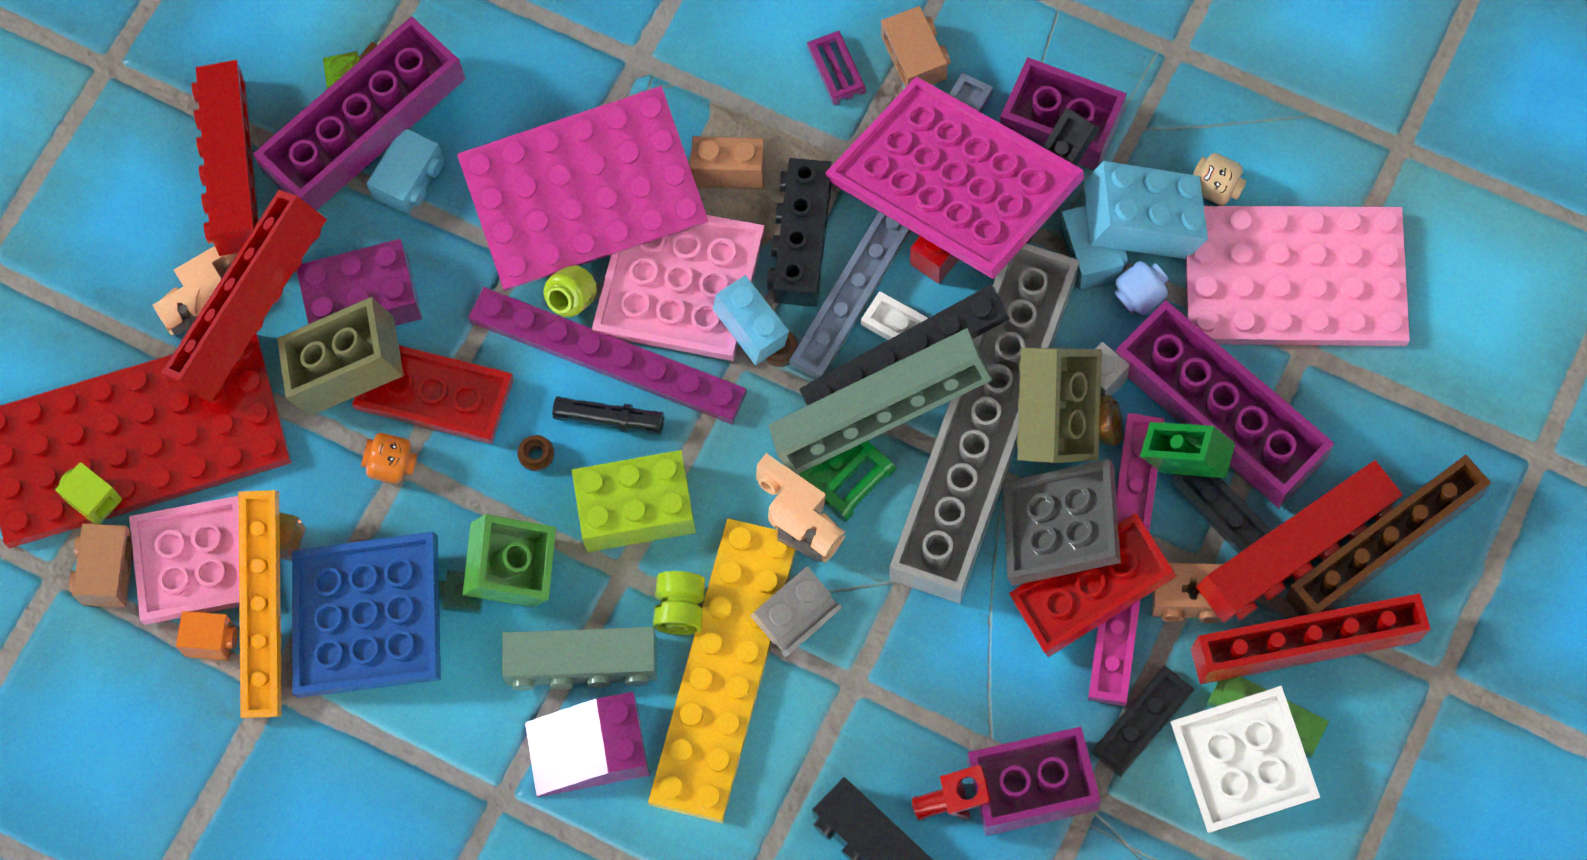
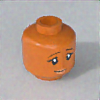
(388, 458)

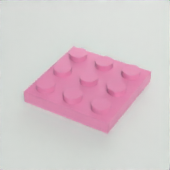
(186, 559)

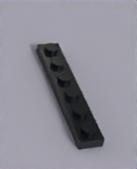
(976, 312)

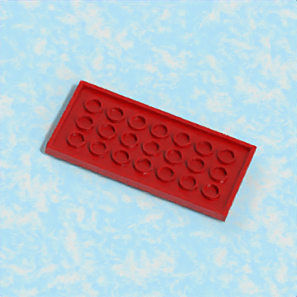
(138, 437)

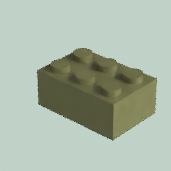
(340, 357)
(1059, 404)

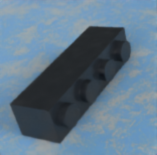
(862, 827)

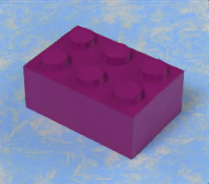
(1046, 92)
(353, 276)
(1036, 781)

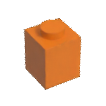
(206, 635)

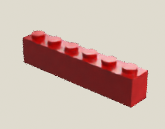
(226, 154)
(245, 295)
(1298, 543)
(1309, 638)

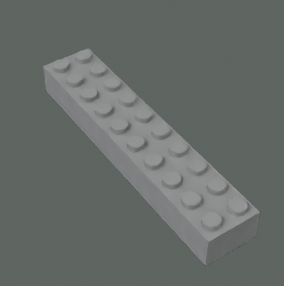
(981, 432)

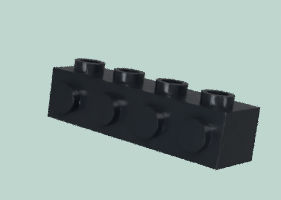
(802, 232)

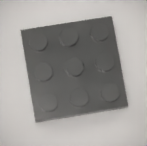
(1061, 522)

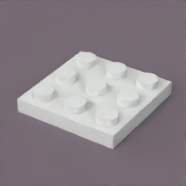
(1245, 759)

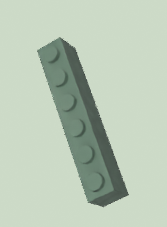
(879, 402)

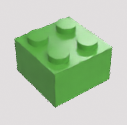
(509, 560)

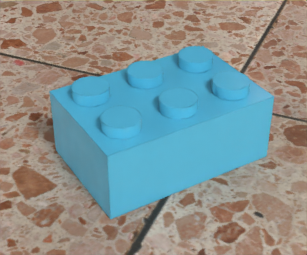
(1145, 210)

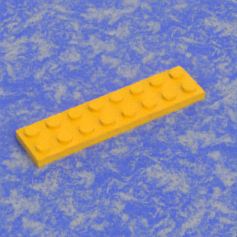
(721, 675)

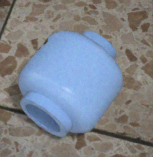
(1141, 288)

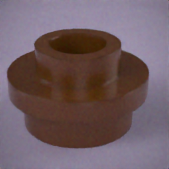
(533, 443)

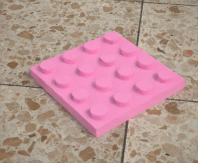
(668, 287)

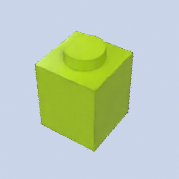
(88, 493)

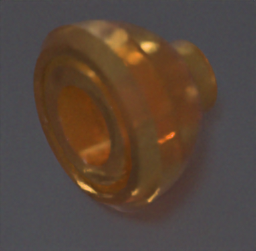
(1110, 422)

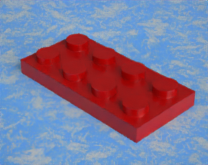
(442, 395)
(1076, 603)

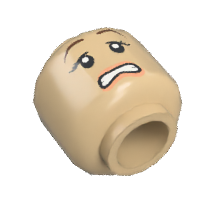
(1220, 178)

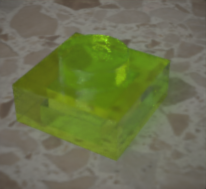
(338, 65)

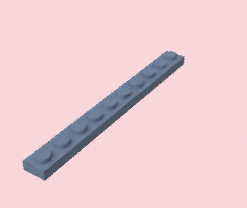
(865, 270)

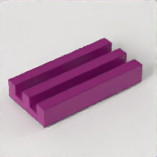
(846, 90)

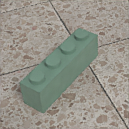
(578, 657)

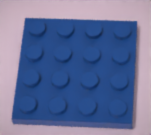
(365, 615)

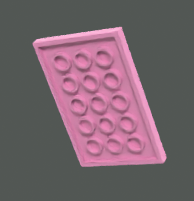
(1300, 276)

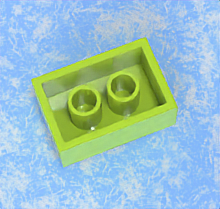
(633, 501)

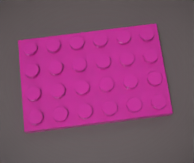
(955, 176)
(582, 188)

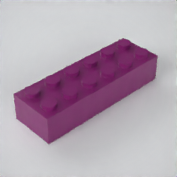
(360, 114)
(1209, 387)

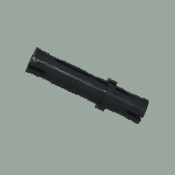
(614, 416)

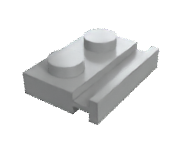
(796, 611)

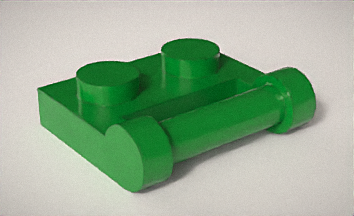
(834, 472)

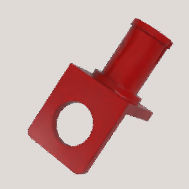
(952, 795)

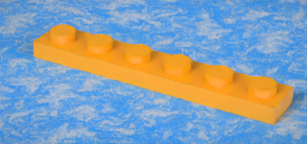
(259, 604)

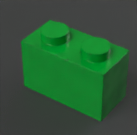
(1187, 449)

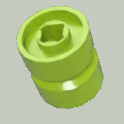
(679, 598)

